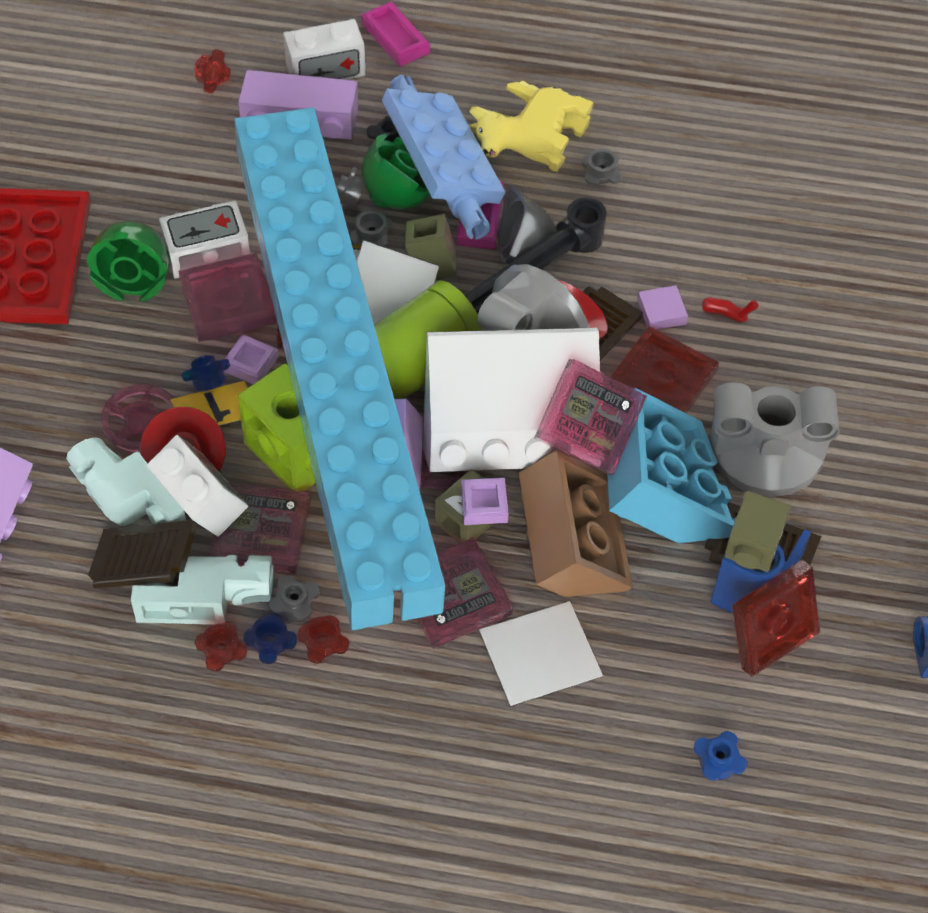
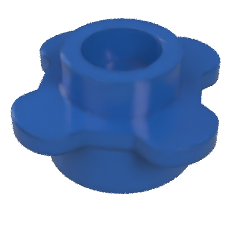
(716, 768)

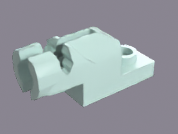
(120, 486)
(205, 590)

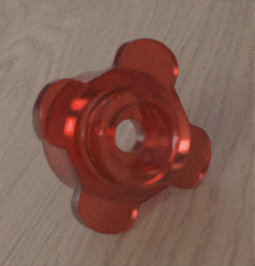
(211, 70)
(320, 627)
(217, 634)

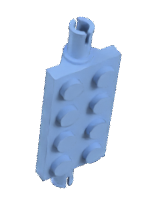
(444, 152)

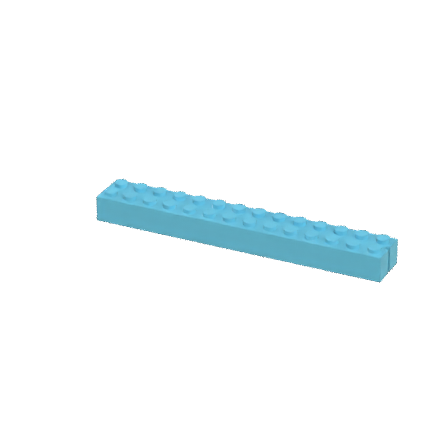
(338, 373)

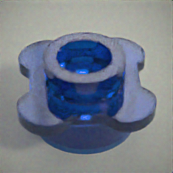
(206, 372)
(265, 627)

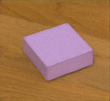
(662, 307)
(251, 359)
(484, 501)

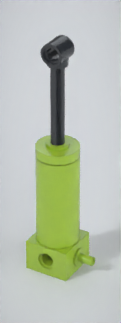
(270, 408)

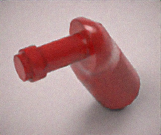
(728, 309)

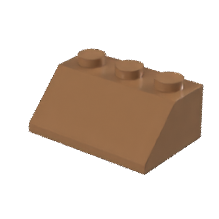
(570, 530)

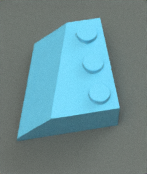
(669, 477)

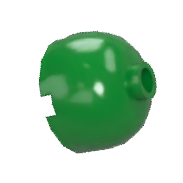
(392, 175)
(128, 261)

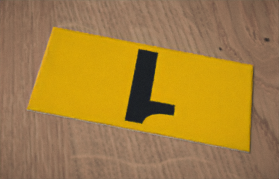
(219, 403)

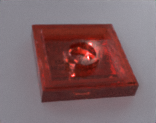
(666, 369)
(776, 618)

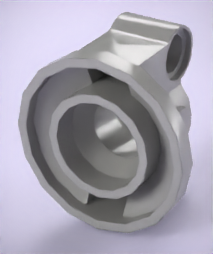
(530, 301)
(772, 436)

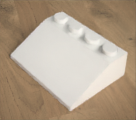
(492, 392)

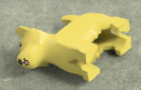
(537, 128)

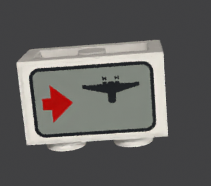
(326, 51)
(204, 236)
(197, 486)

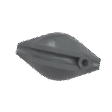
(521, 225)

